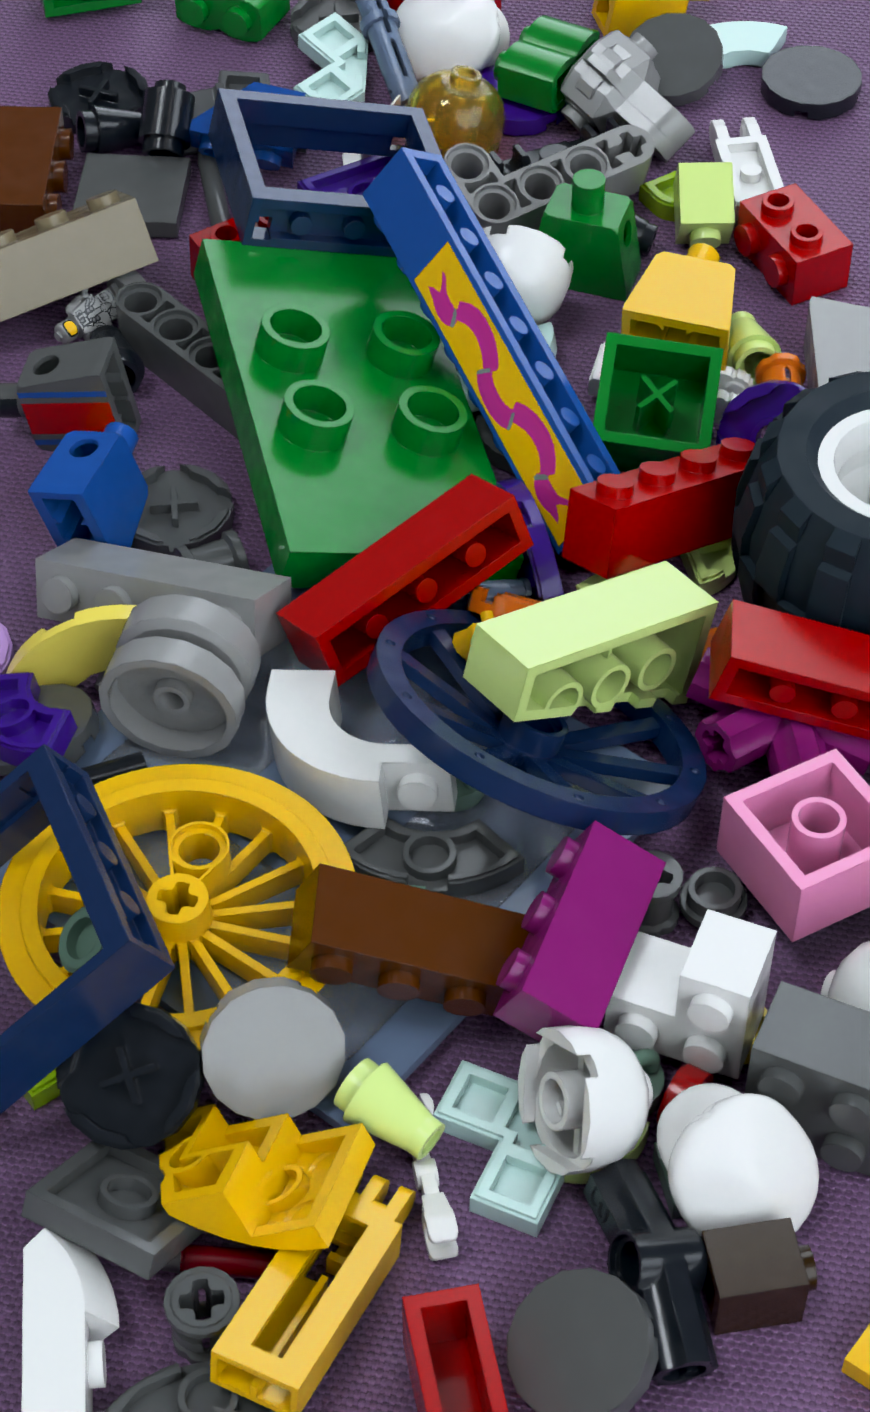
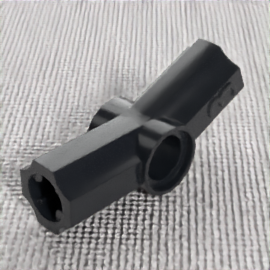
(659, 1263)

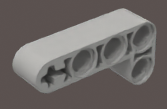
(619, 154)

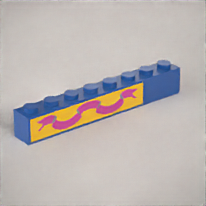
(488, 333)

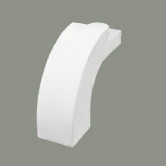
(338, 772)

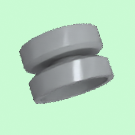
(180, 676)

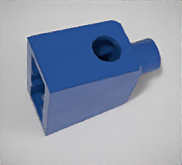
(92, 487)

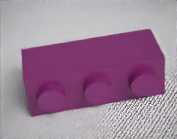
(578, 932)

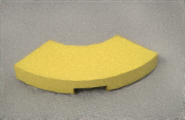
(74, 647)

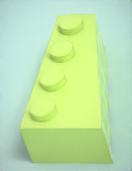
(595, 647)

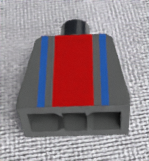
(71, 390)

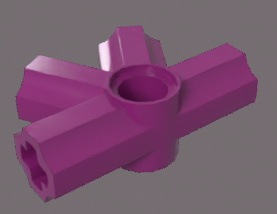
(743, 735)

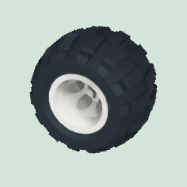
(807, 508)

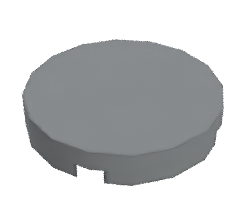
(272, 1048)

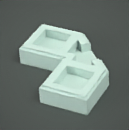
(340, 54)
(514, 1184)

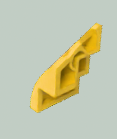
(262, 1179)

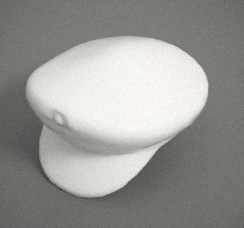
(452, 34)
(735, 1159)

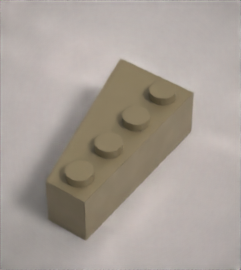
(72, 252)

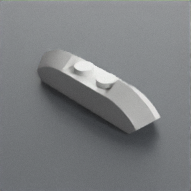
(64, 1325)

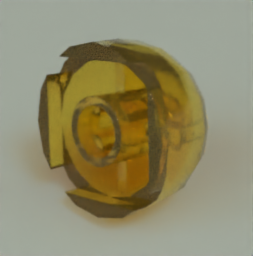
(460, 108)

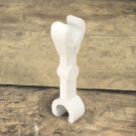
(437, 1216)

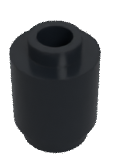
(166, 119)

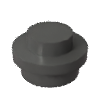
(713, 890)

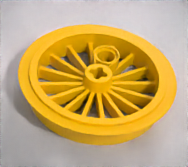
(195, 906)

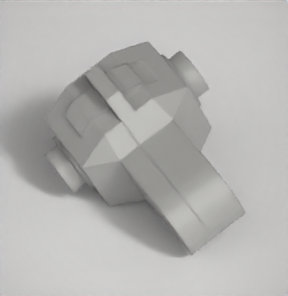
(622, 83)

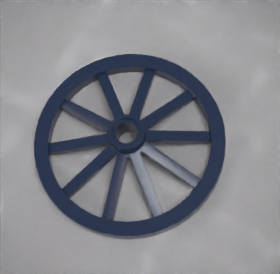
(533, 758)

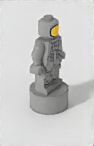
(90, 312)

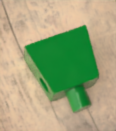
(596, 234)

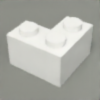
(698, 999)

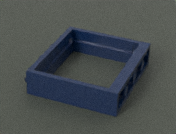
(299, 216)
(133, 957)

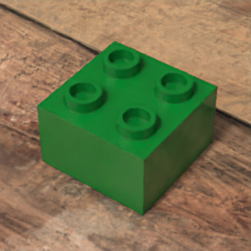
(655, 398)

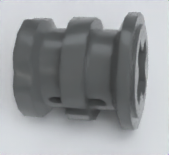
(184, 1309)

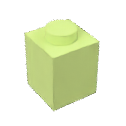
(704, 203)

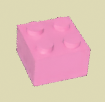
(802, 843)

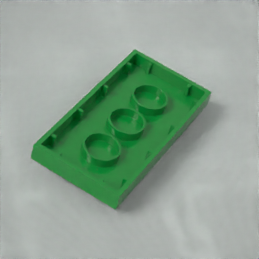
(334, 399)

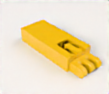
(296, 1326)

